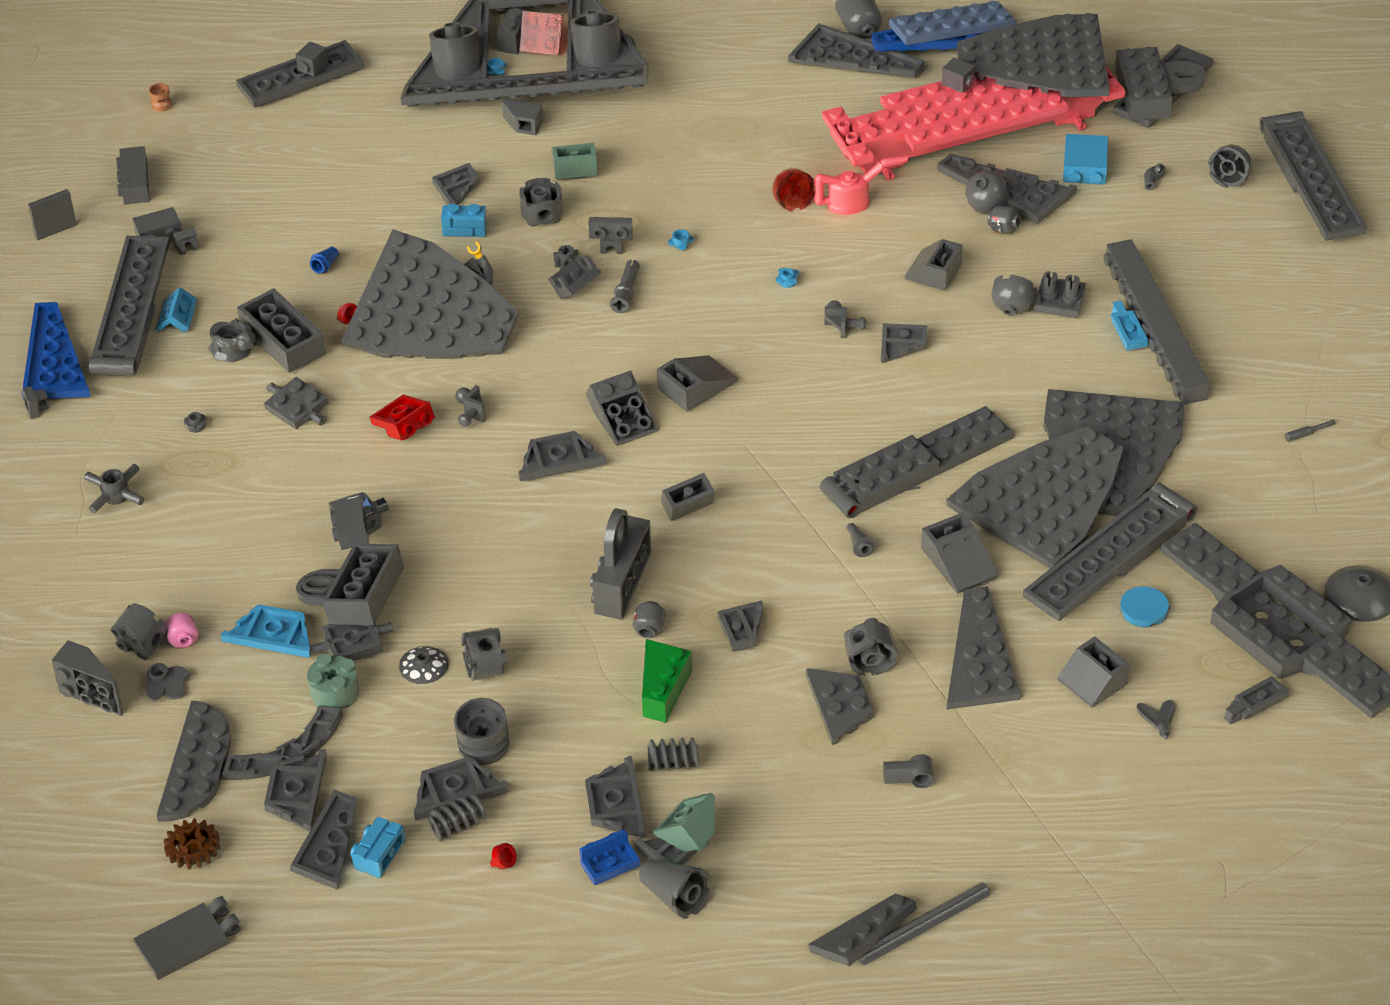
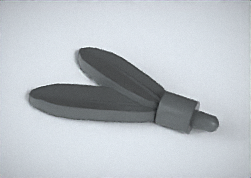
(1158, 721)

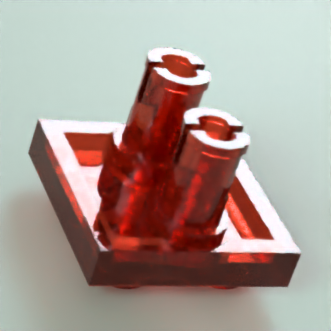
(541, 32)

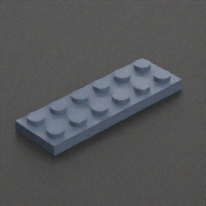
(951, 22)

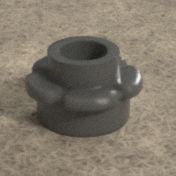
(195, 422)

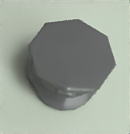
(231, 340)

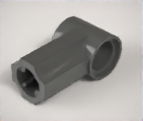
(916, 771)

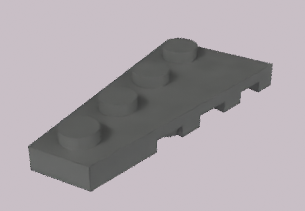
(326, 844)
(862, 932)

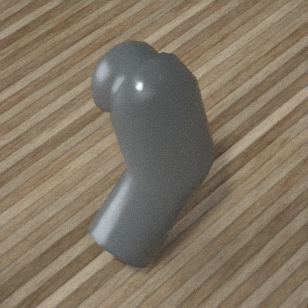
(1153, 174)

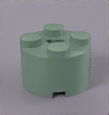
(333, 681)

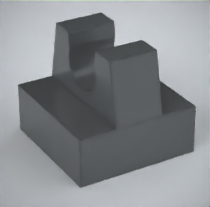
(184, 238)
(34, 401)

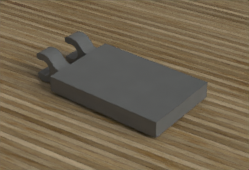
(187, 937)

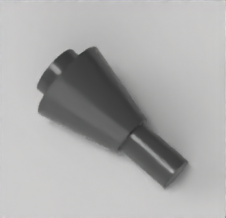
(861, 543)

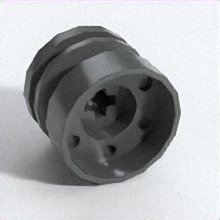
(482, 730)

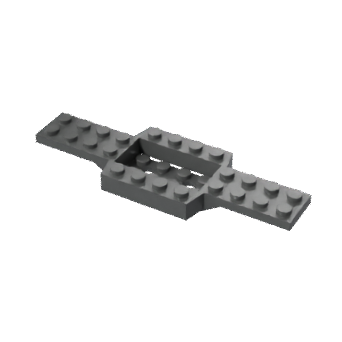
(1242, 595)

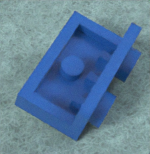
(608, 857)

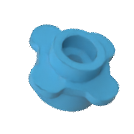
(496, 67)
(680, 239)
(787, 277)

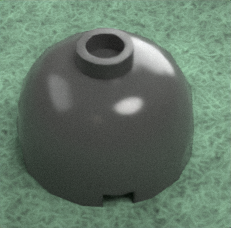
(1230, 165)
(986, 191)
(1013, 294)

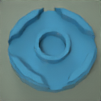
(1144, 606)

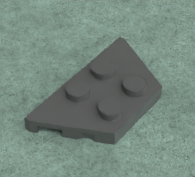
(558, 455)
(840, 701)
(452, 781)
(295, 789)
(615, 799)

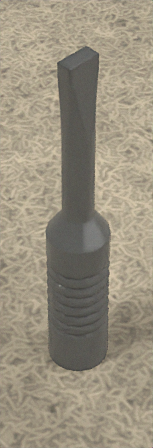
(1298, 433)

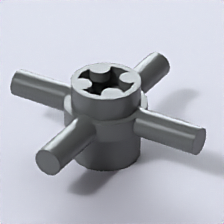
(114, 487)

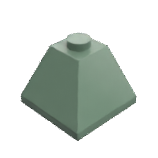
(689, 823)

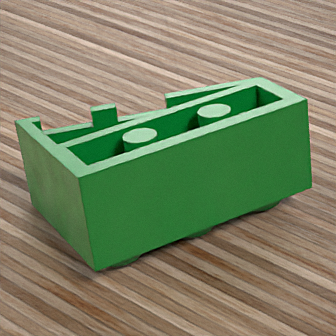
(663, 678)

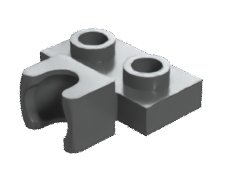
(610, 231)

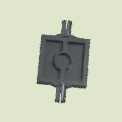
(296, 403)
(352, 640)

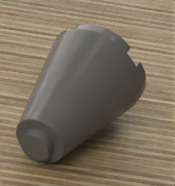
(677, 885)

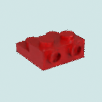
(403, 417)

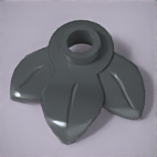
(165, 681)

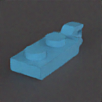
(1128, 327)

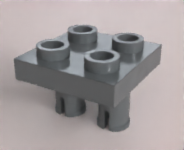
(1060, 295)

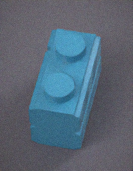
(464, 220)
(377, 847)

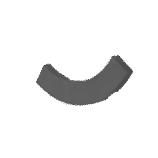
(307, 744)

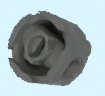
(541, 202)
(138, 631)
(870, 647)
(483, 653)

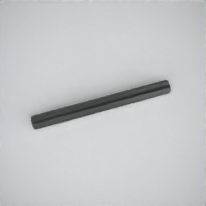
(926, 922)

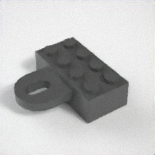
(1151, 82)
(624, 560)
(358, 588)

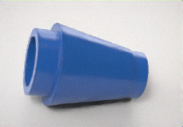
(323, 260)

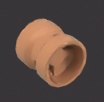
(160, 97)

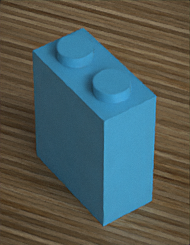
(1085, 159)

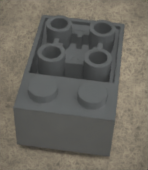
(693, 380)
(621, 408)
(958, 552)
(85, 678)

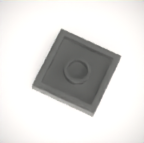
(52, 214)

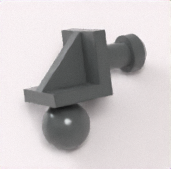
(837, 316)
(473, 405)

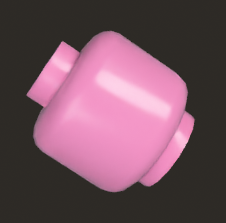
(181, 630)

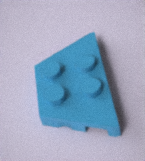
(271, 630)

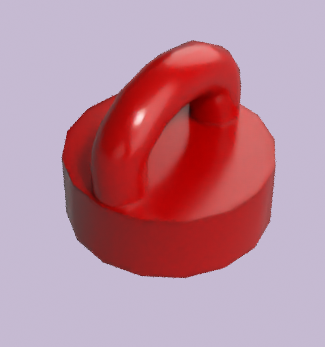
(346, 312)
(503, 856)

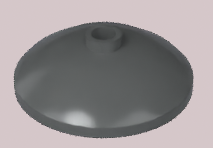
(1359, 592)

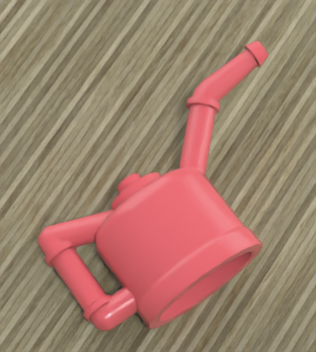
(849, 189)

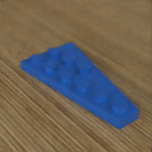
(889, 40)
(51, 356)

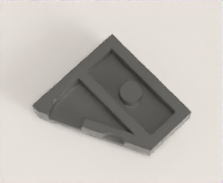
(456, 183)
(902, 340)

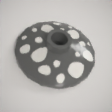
(423, 665)

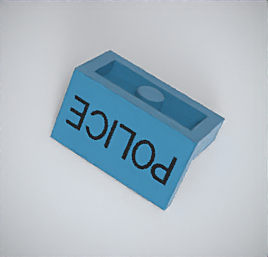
(177, 310)

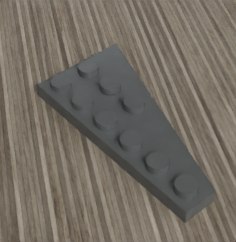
(842, 50)
(1027, 193)
(981, 661)

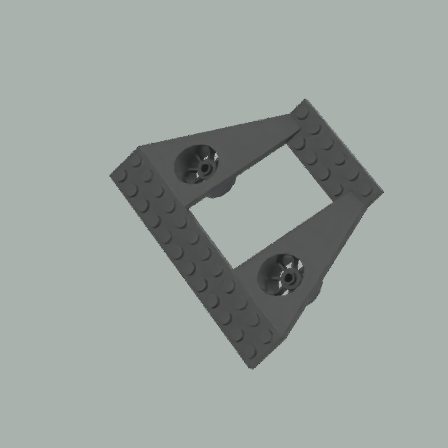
(457, 64)

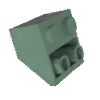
(574, 161)

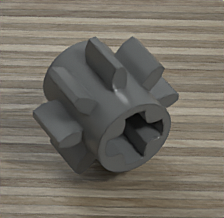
(564, 255)

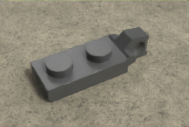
(1255, 700)

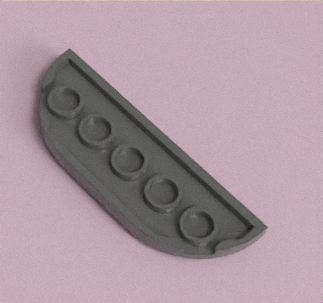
(196, 763)

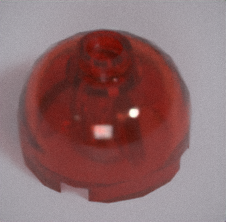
(793, 189)

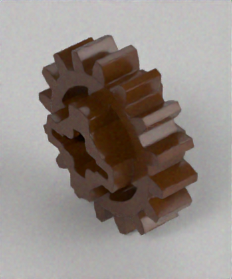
(192, 843)

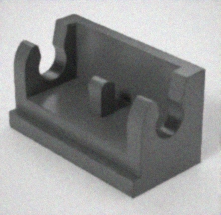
(573, 276)

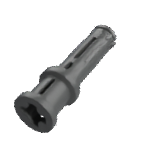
(623, 291)

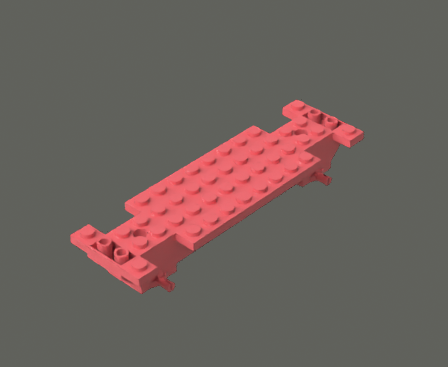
(941, 118)

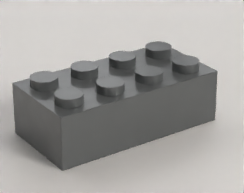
(282, 330)

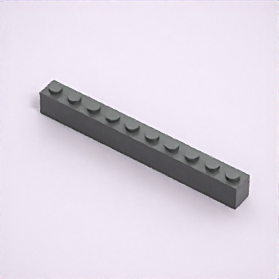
(1157, 322)

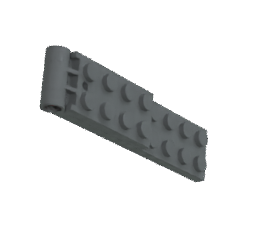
(1312, 175)
(129, 307)
(913, 461)
(1111, 551)

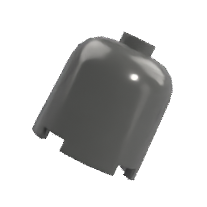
(859, 16)

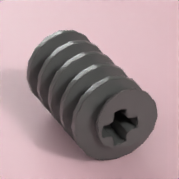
(672, 754)
(455, 815)

